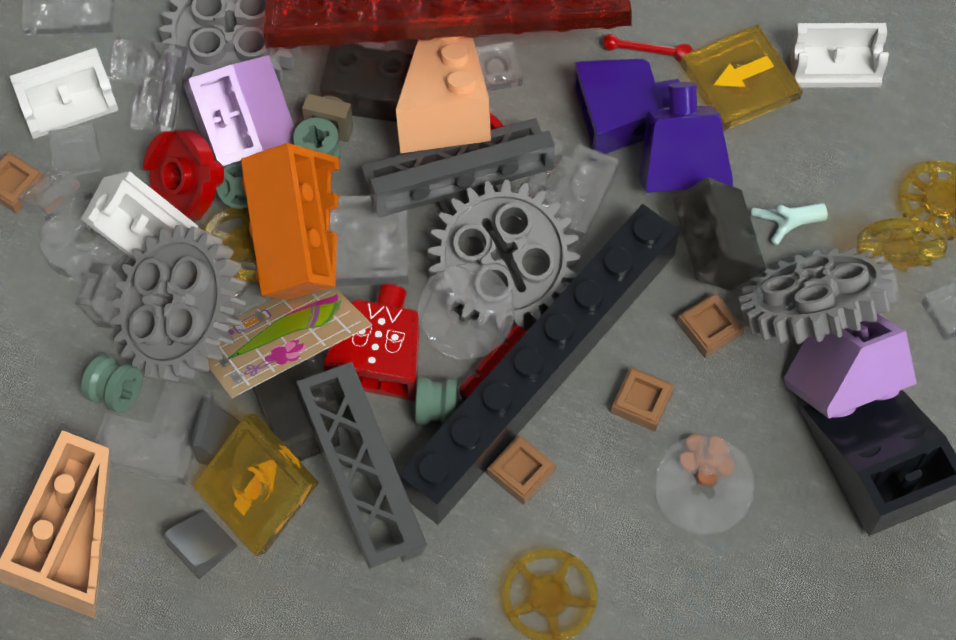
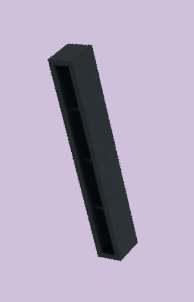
(538, 364)

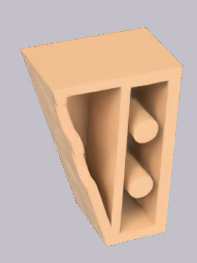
(443, 97)
(61, 529)

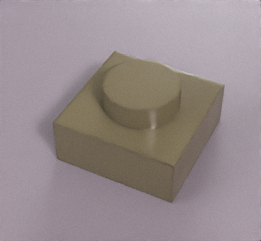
(331, 109)

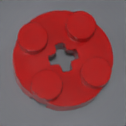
(200, 173)

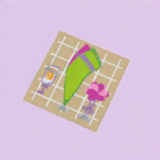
(282, 336)

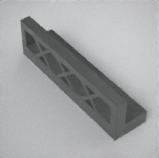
(454, 174)
(375, 464)

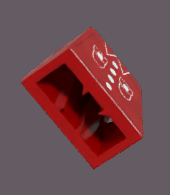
(386, 351)

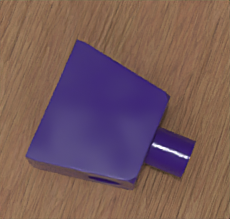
(616, 100)
(683, 144)

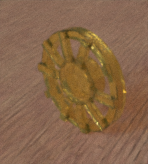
(938, 197)
(902, 242)

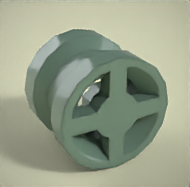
(318, 129)
(231, 189)
(111, 383)
(435, 400)

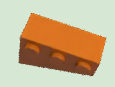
(291, 219)

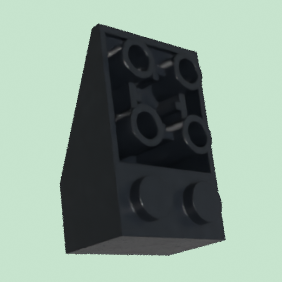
(887, 460)

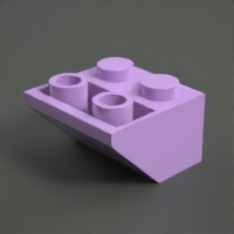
(240, 109)
(852, 369)

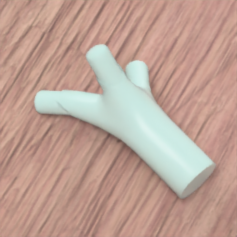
(791, 217)

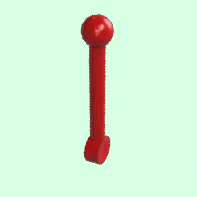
(611, 42)

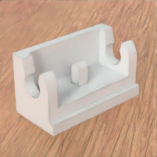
(839, 54)
(64, 93)
(129, 211)

